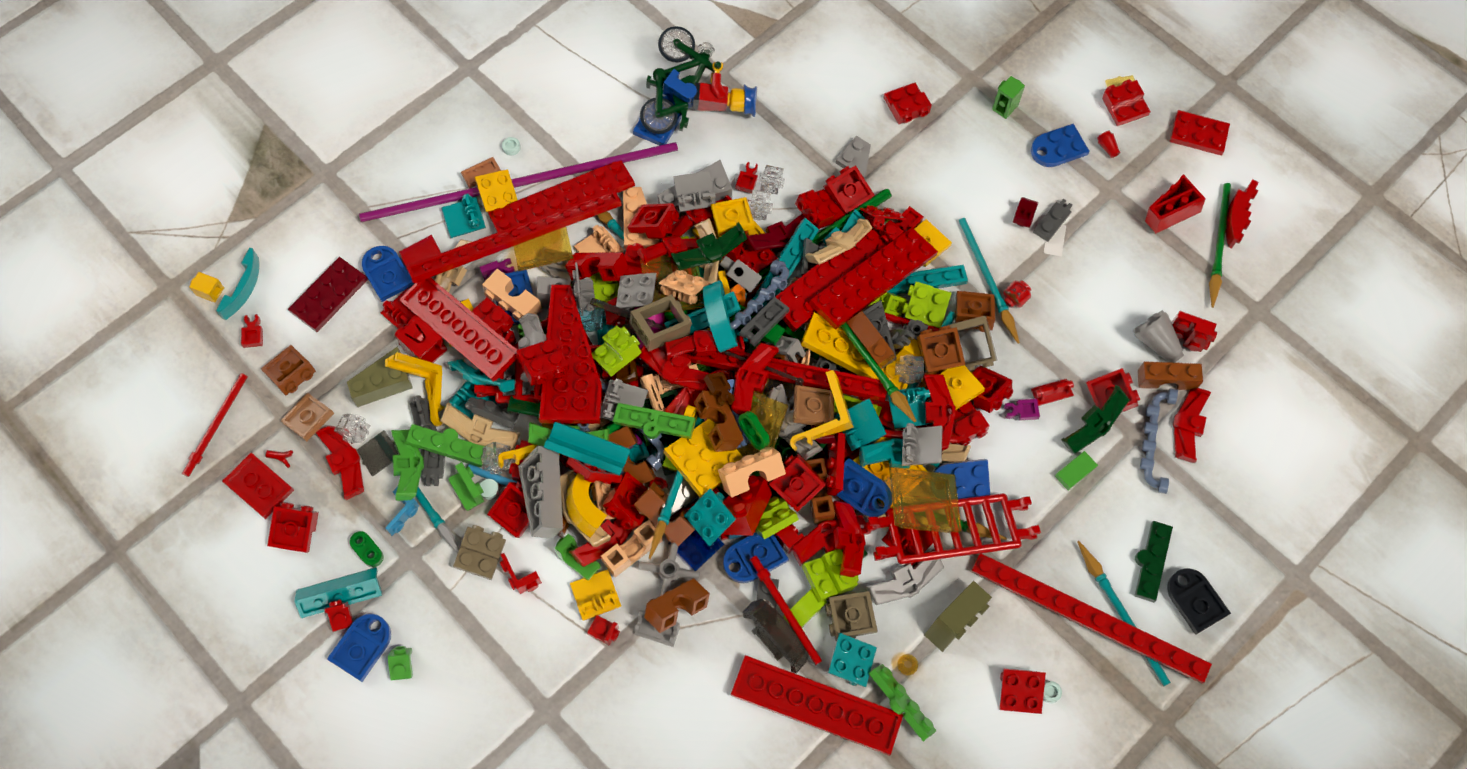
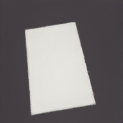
(1055, 245)

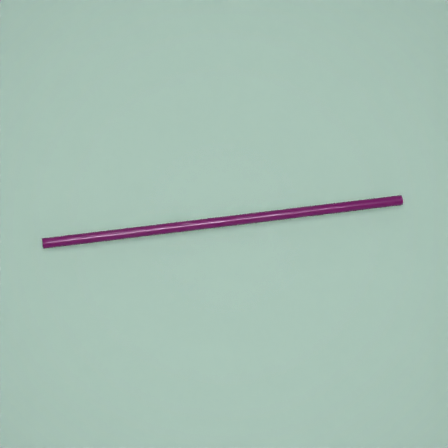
(517, 182)

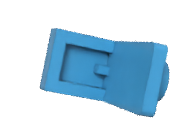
(409, 510)

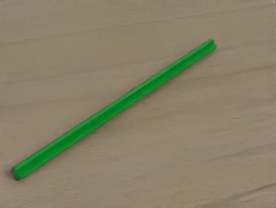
(874, 201)

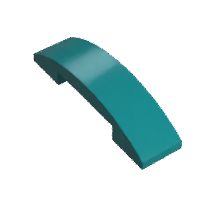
(230, 305)
(718, 316)
(699, 317)

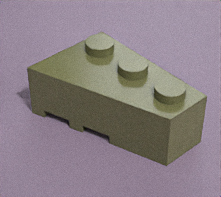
(378, 382)
(958, 615)

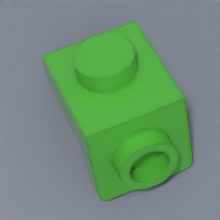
(400, 663)

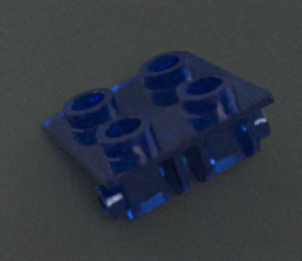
(696, 551)

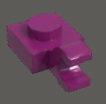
(488, 269)

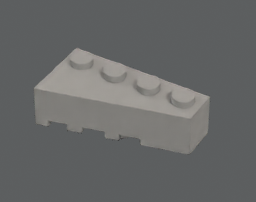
(719, 183)
(542, 492)

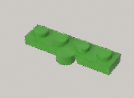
(654, 421)
(445, 444)
(901, 702)

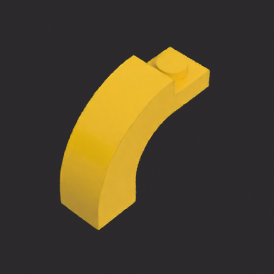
(580, 507)

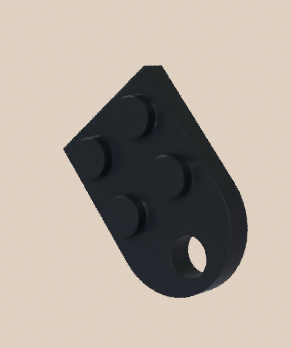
(1196, 600)

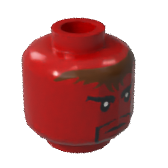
(1017, 294)

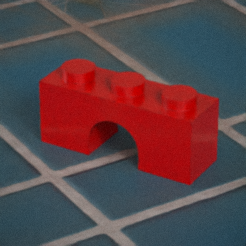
(609, 264)

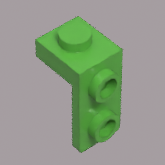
(562, 549)

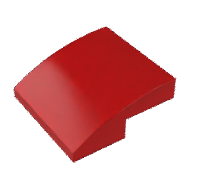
(420, 251)

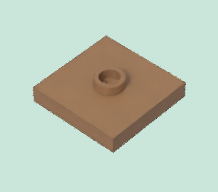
(813, 405)
(307, 417)

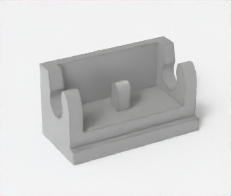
(789, 347)
(646, 630)

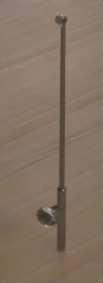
(626, 314)

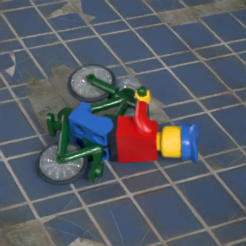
(678, 45)

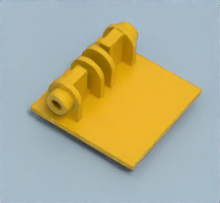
(496, 189)
(595, 595)

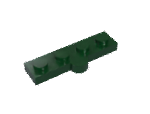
(1152, 561)

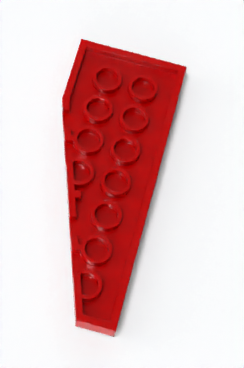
(578, 394)

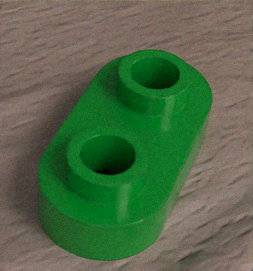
(754, 430)
(365, 548)

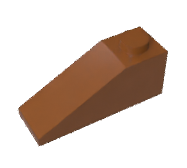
(871, 339)

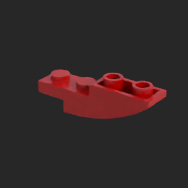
(1238, 213)

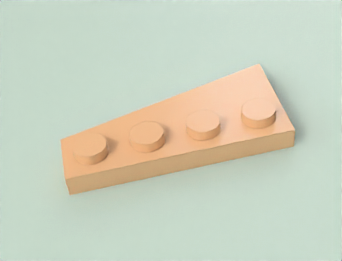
(632, 201)

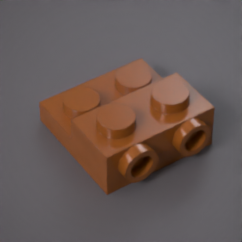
(975, 305)
(941, 349)
(288, 370)

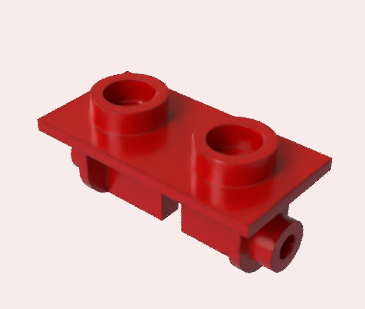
(1053, 391)

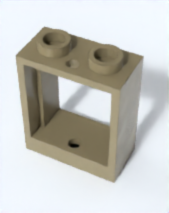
(974, 323)
(656, 340)

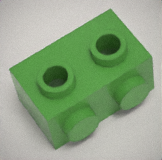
(1008, 96)

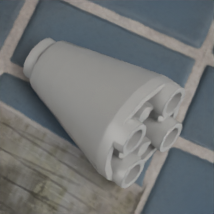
(1160, 337)

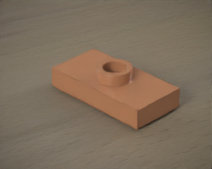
(485, 167)

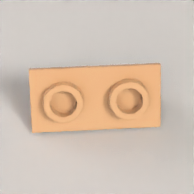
(600, 491)

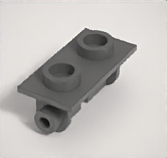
(421, 412)

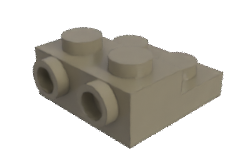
(479, 552)
(851, 615)

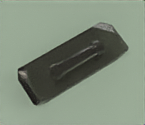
(776, 633)

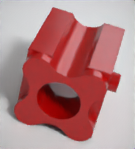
(420, 340)

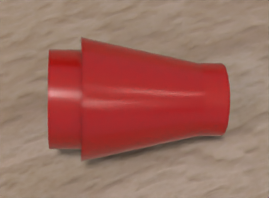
(1108, 143)

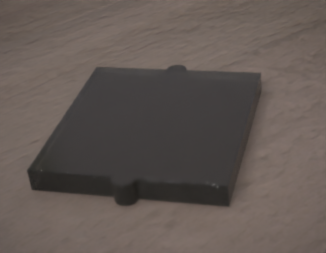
(378, 453)

